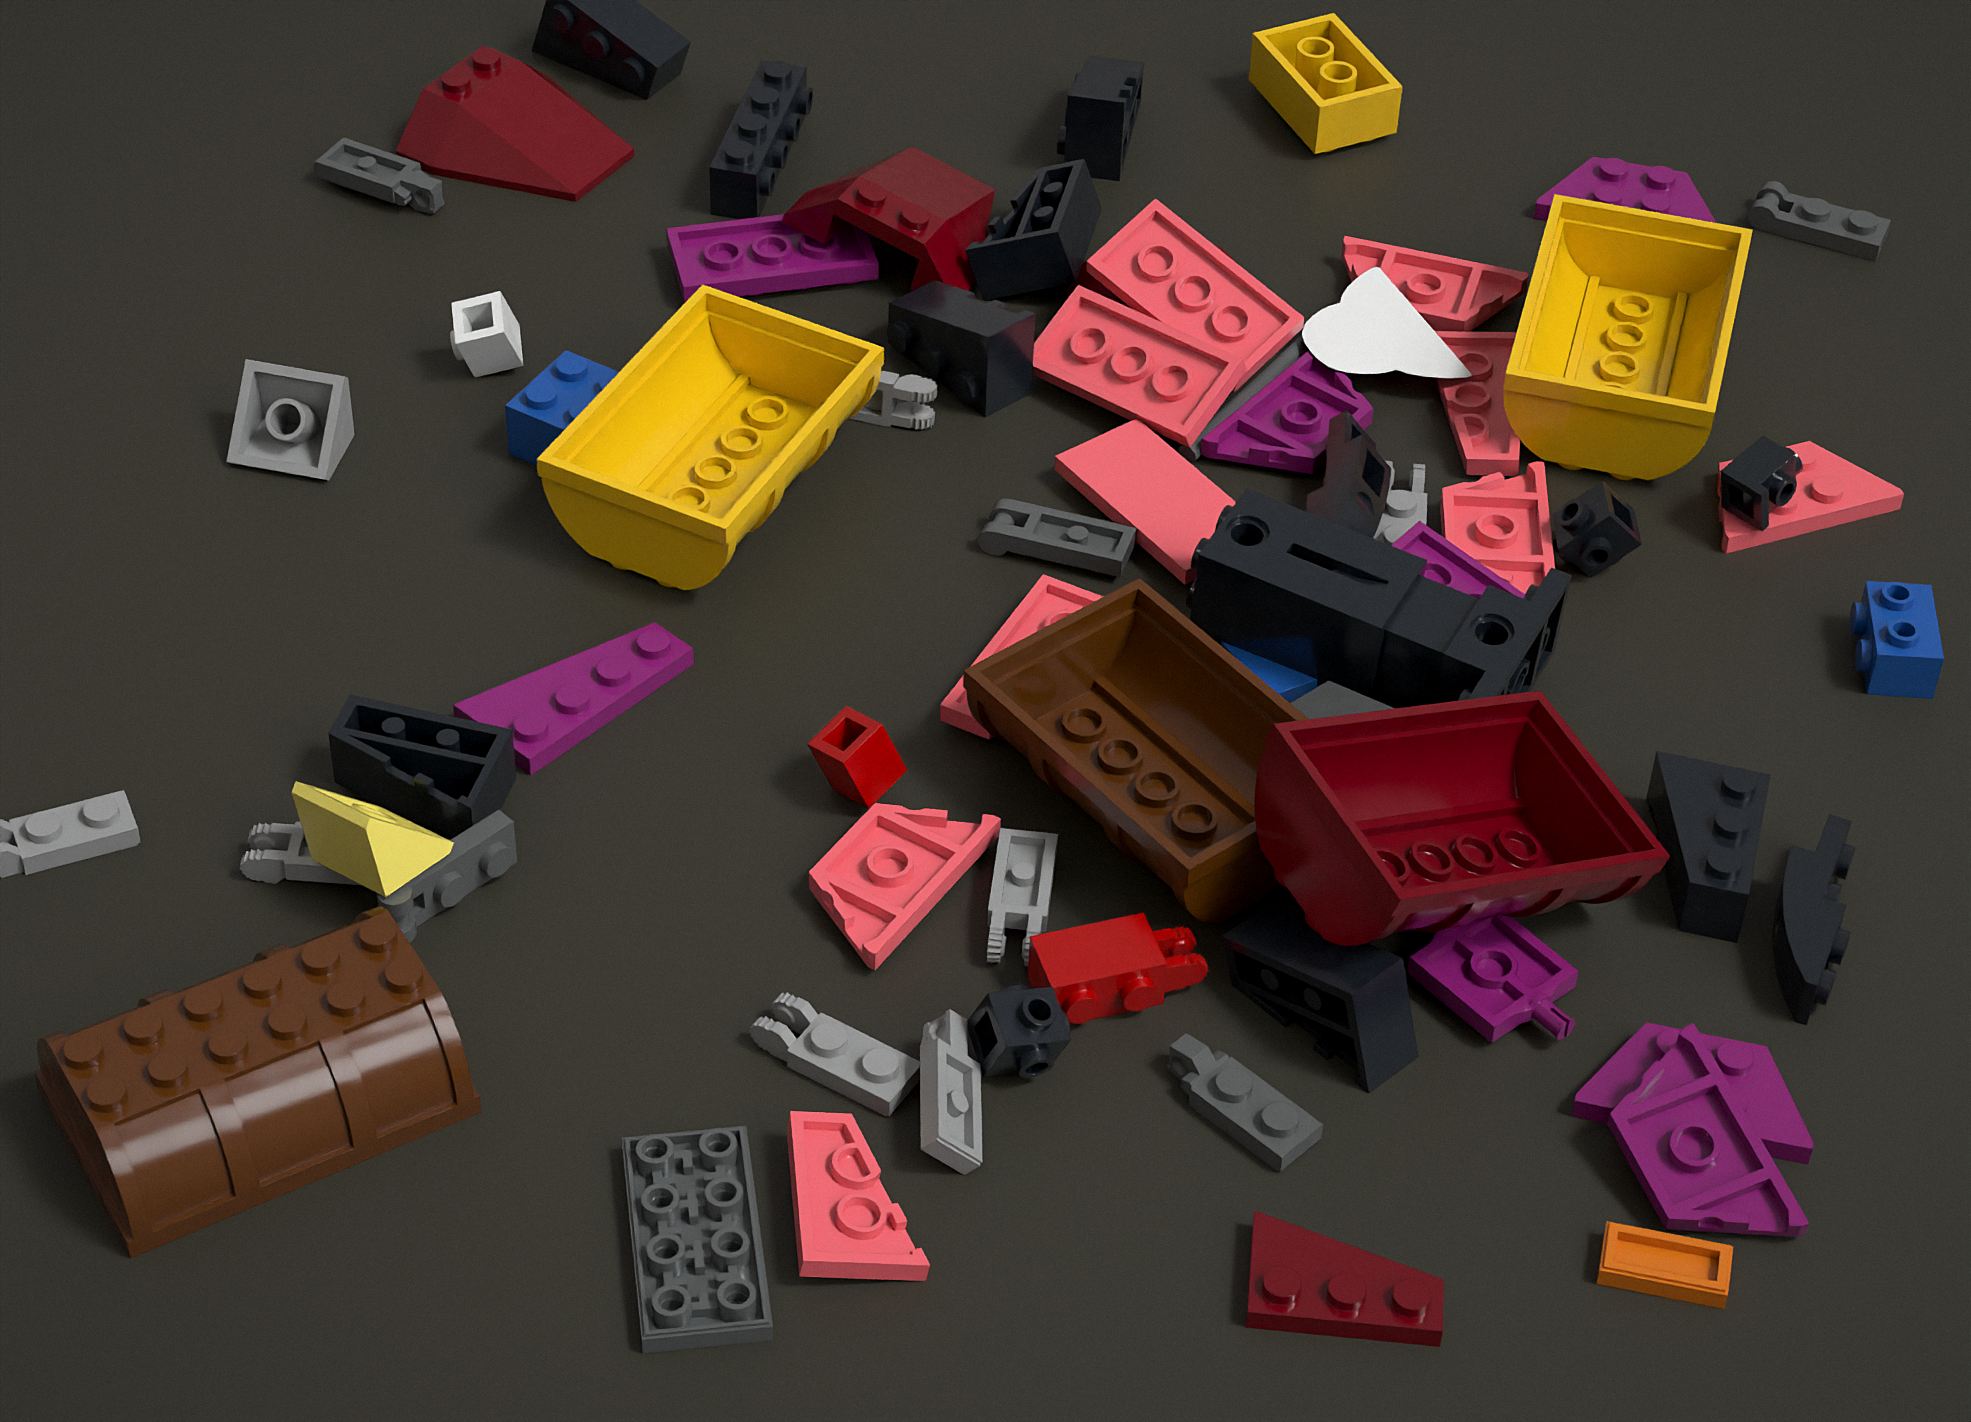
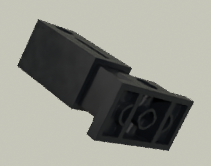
(1364, 610)

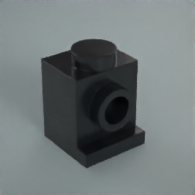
(1759, 481)

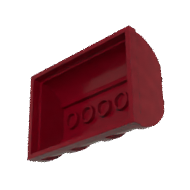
(1443, 818)

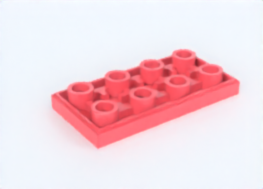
(1147, 487)

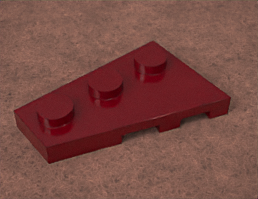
(1336, 1289)

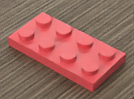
(1193, 286)
(1135, 365)

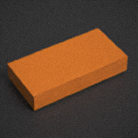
(1665, 1265)

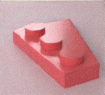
(841, 1206)

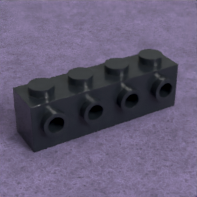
(759, 140)

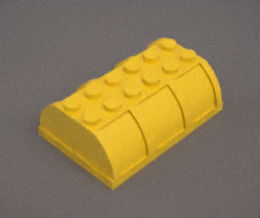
(1624, 338)
(703, 435)

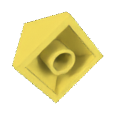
(365, 839)

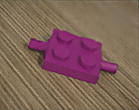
(1496, 976)

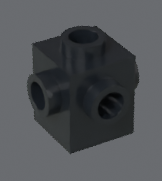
(1595, 530)
(1018, 1031)

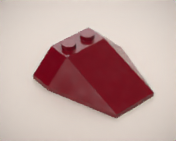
(510, 130)
(909, 204)

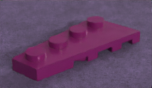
(578, 694)

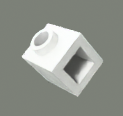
(486, 334)

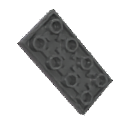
(696, 1240)

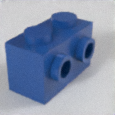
(1897, 639)

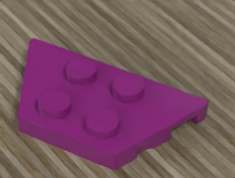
(1631, 186)
(1288, 419)
(1745, 1066)
(1701, 1150)

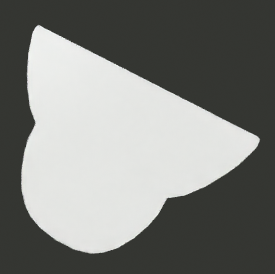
(1378, 333)

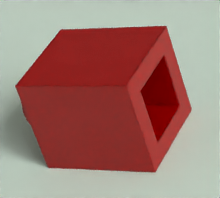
(857, 757)

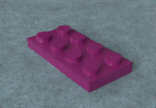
(766, 257)

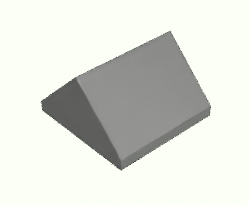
(291, 420)

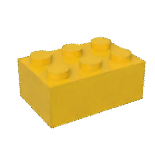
(1325, 83)

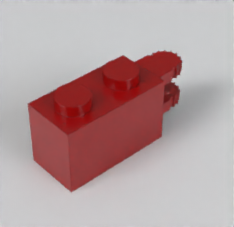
(1113, 966)

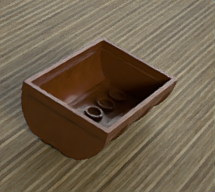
(1147, 736)
(257, 1080)

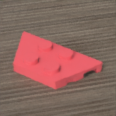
(1442, 289)
(1826, 495)
(1502, 524)
(895, 872)

